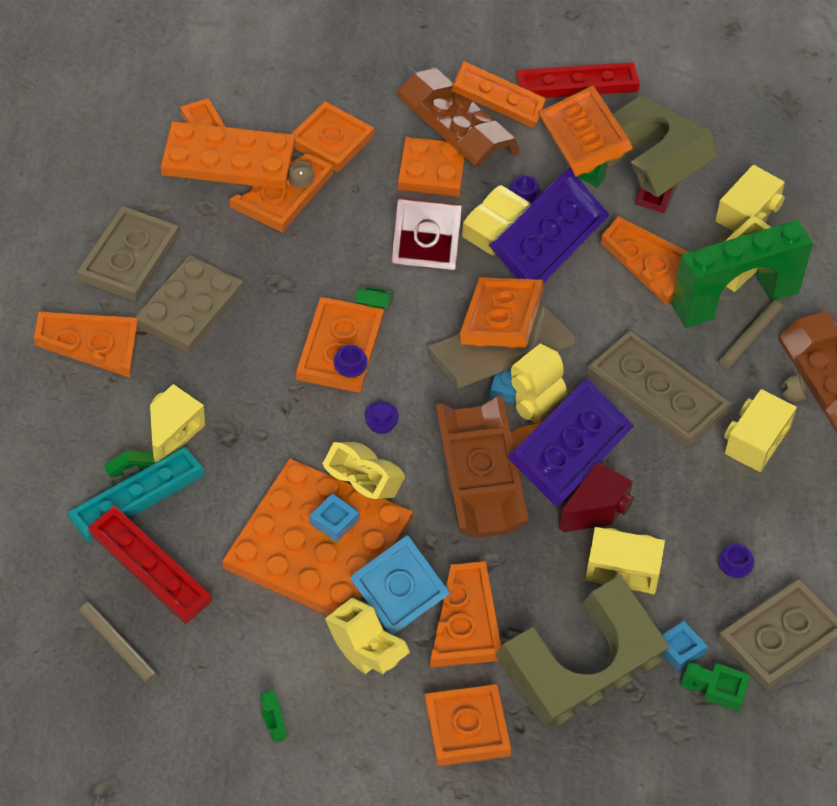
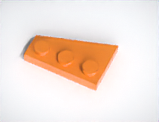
(281, 206)
(645, 256)
(92, 339)
(467, 619)

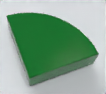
(128, 460)
(272, 716)

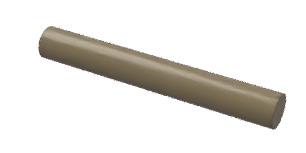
(750, 334)
(118, 643)

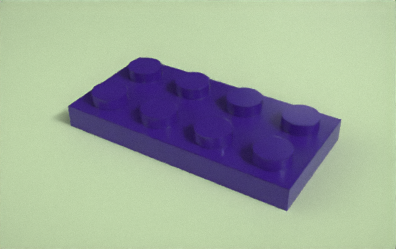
(549, 229)
(570, 442)

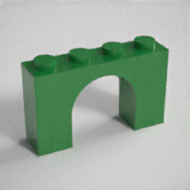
(704, 273)

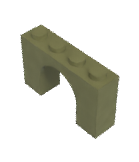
(681, 144)
(557, 692)

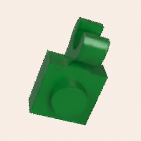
(722, 684)

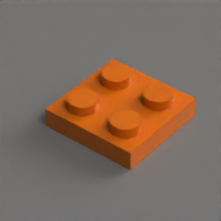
(332, 135)
(431, 167)
(467, 725)

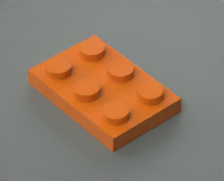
(502, 312)
(333, 327)

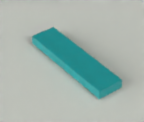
(139, 490)

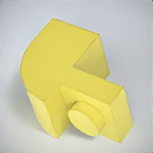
(363, 639)

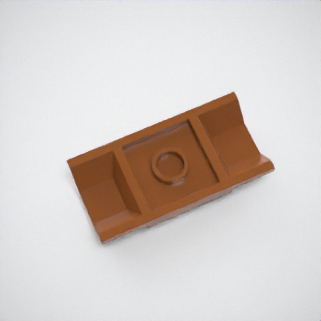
(455, 117)
(813, 351)
(479, 474)

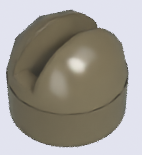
(301, 174)
(794, 389)

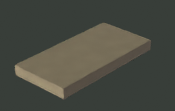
(472, 363)
(659, 388)

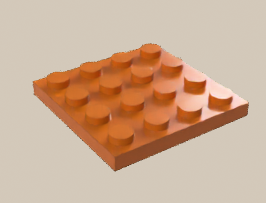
(297, 559)

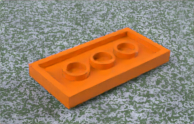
(585, 131)
(228, 155)

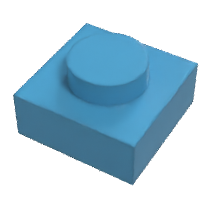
(503, 387)
(334, 518)
(684, 646)

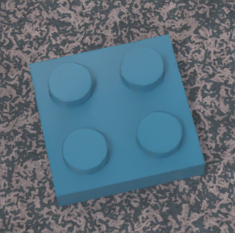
(399, 585)

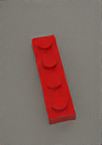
(572, 79)
(150, 565)

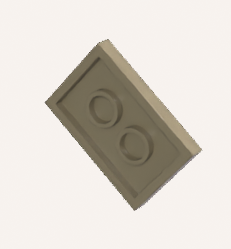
(128, 253)
(189, 304)
(781, 634)

